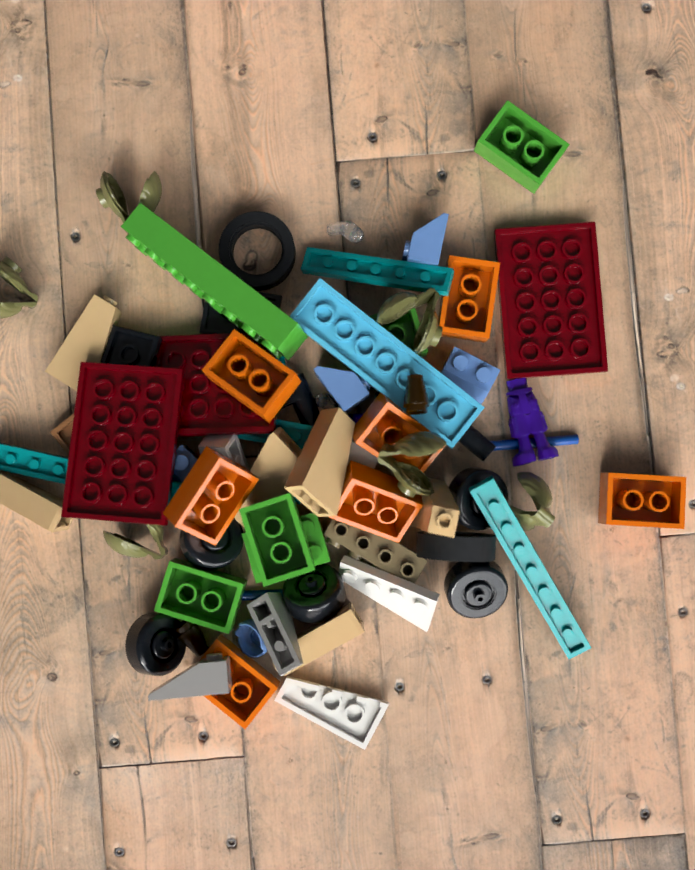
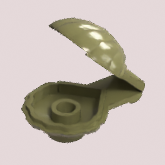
(112, 196)
(10, 273)
(400, 303)
(410, 478)
(542, 498)
(133, 549)

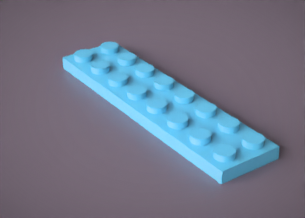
(383, 360)

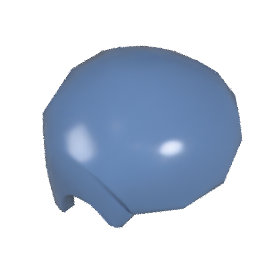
(250, 639)

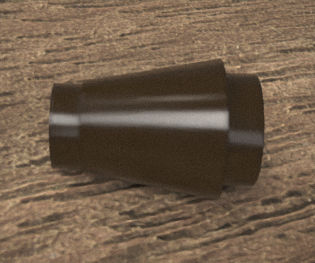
(416, 397)
(192, 637)

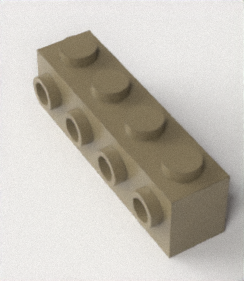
(379, 551)

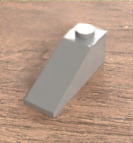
(277, 631)
(203, 678)

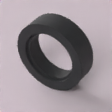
(251, 221)
(461, 548)

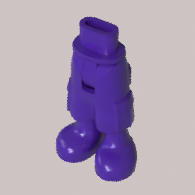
(526, 420)

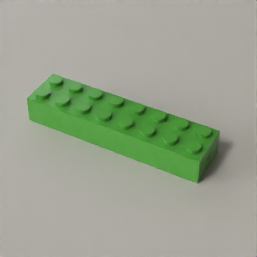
(214, 283)

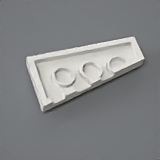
(393, 592)
(337, 710)

